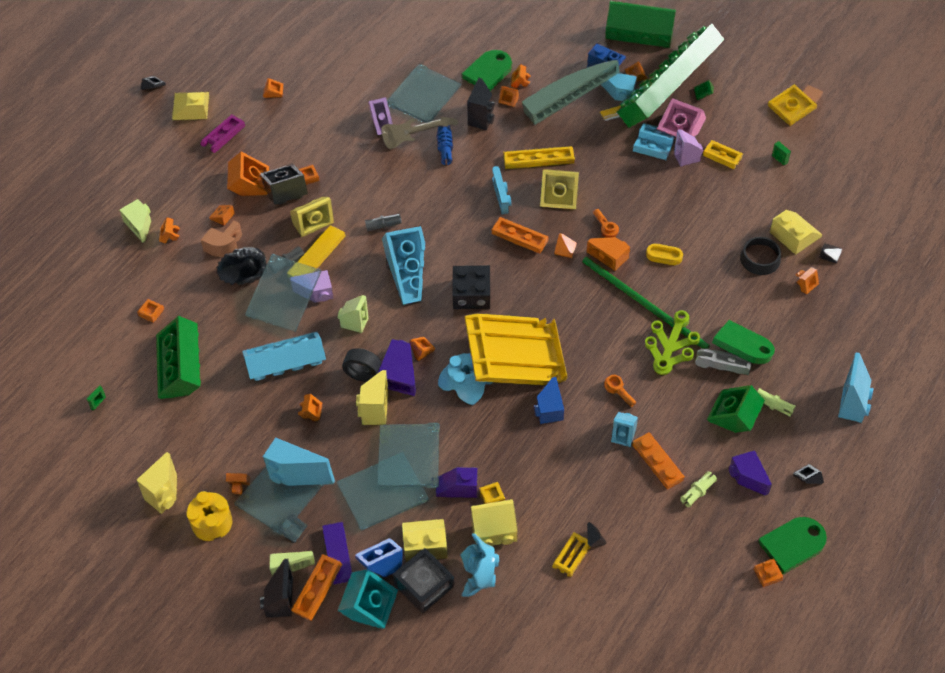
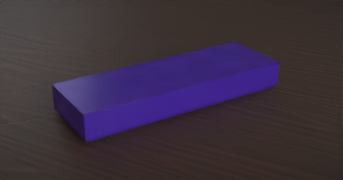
(337, 549)

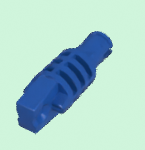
(445, 144)

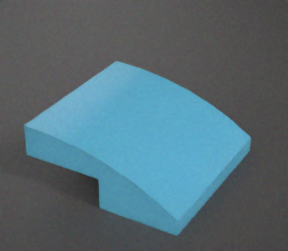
(653, 142)

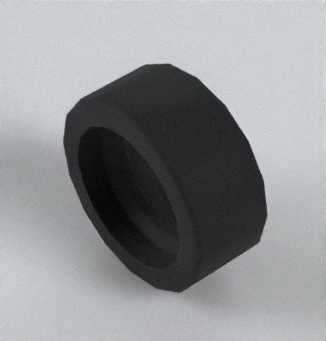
(364, 357)

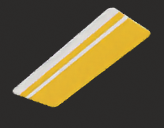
(610, 113)

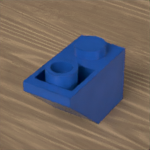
(601, 54)

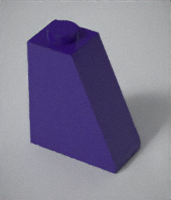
(399, 367)

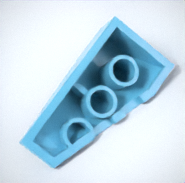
(406, 261)

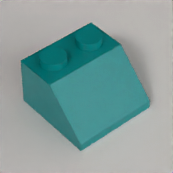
(368, 599)

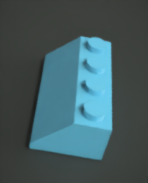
(284, 355)

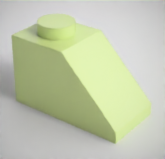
(137, 218)
(354, 314)

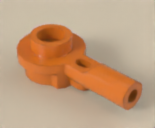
(608, 229)
(614, 385)

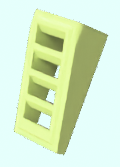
(297, 560)

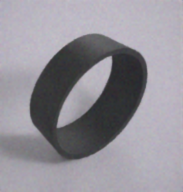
(760, 269)

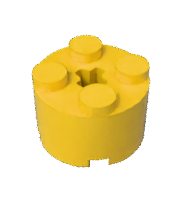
(209, 516)

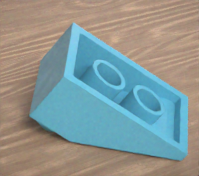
(856, 392)
(296, 466)

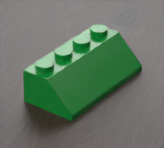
(640, 24)
(178, 359)

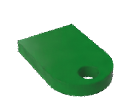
(489, 68)
(744, 343)
(792, 544)

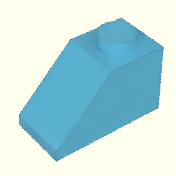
(620, 86)
(624, 429)

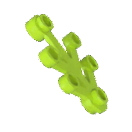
(671, 345)

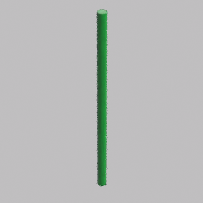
(640, 299)

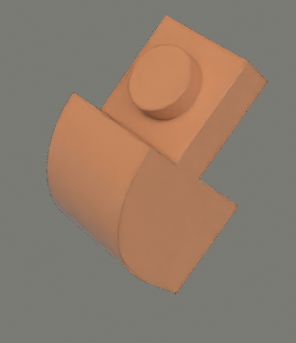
(221, 243)

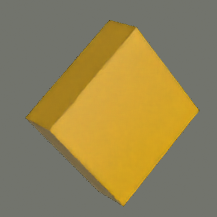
(491, 493)

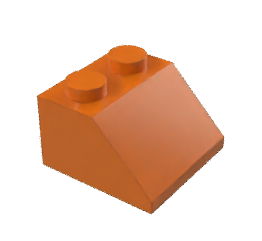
(245, 175)

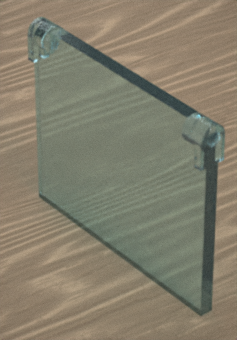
(423, 93)
(283, 292)
(409, 455)
(274, 502)
(374, 503)

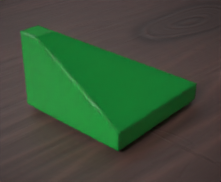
(704, 90)
(96, 397)

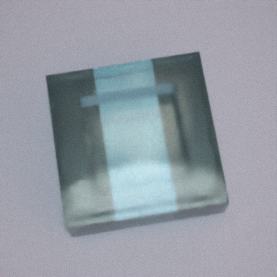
(292, 528)

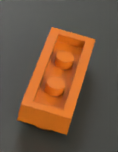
(520, 235)
(658, 460)
(316, 587)

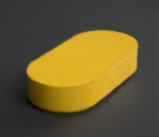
(664, 254)

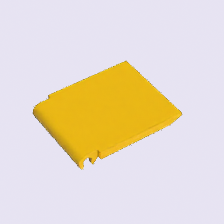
(514, 349)

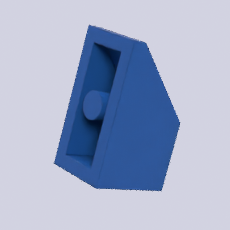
(549, 403)
(382, 558)

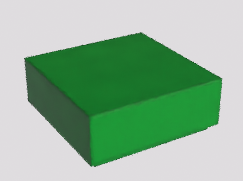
(781, 153)

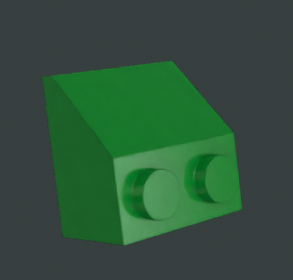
(736, 408)

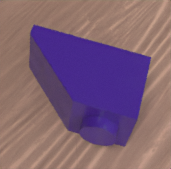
(750, 472)
(458, 483)

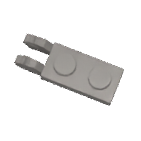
(722, 361)

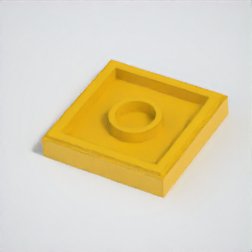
(792, 105)

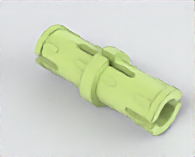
(775, 402)
(698, 489)

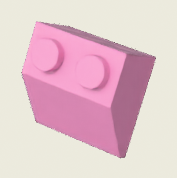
(683, 117)

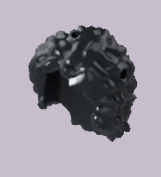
(242, 266)

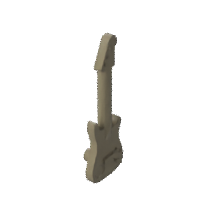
(396, 134)

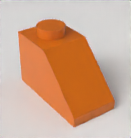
(609, 251)

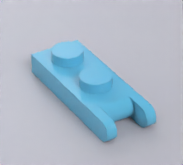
(501, 188)

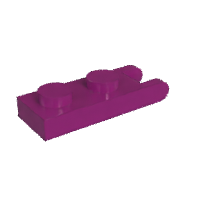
(223, 133)

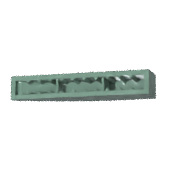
(566, 90)

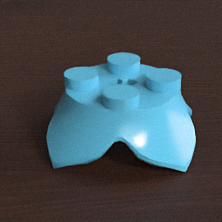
(455, 378)
(480, 562)

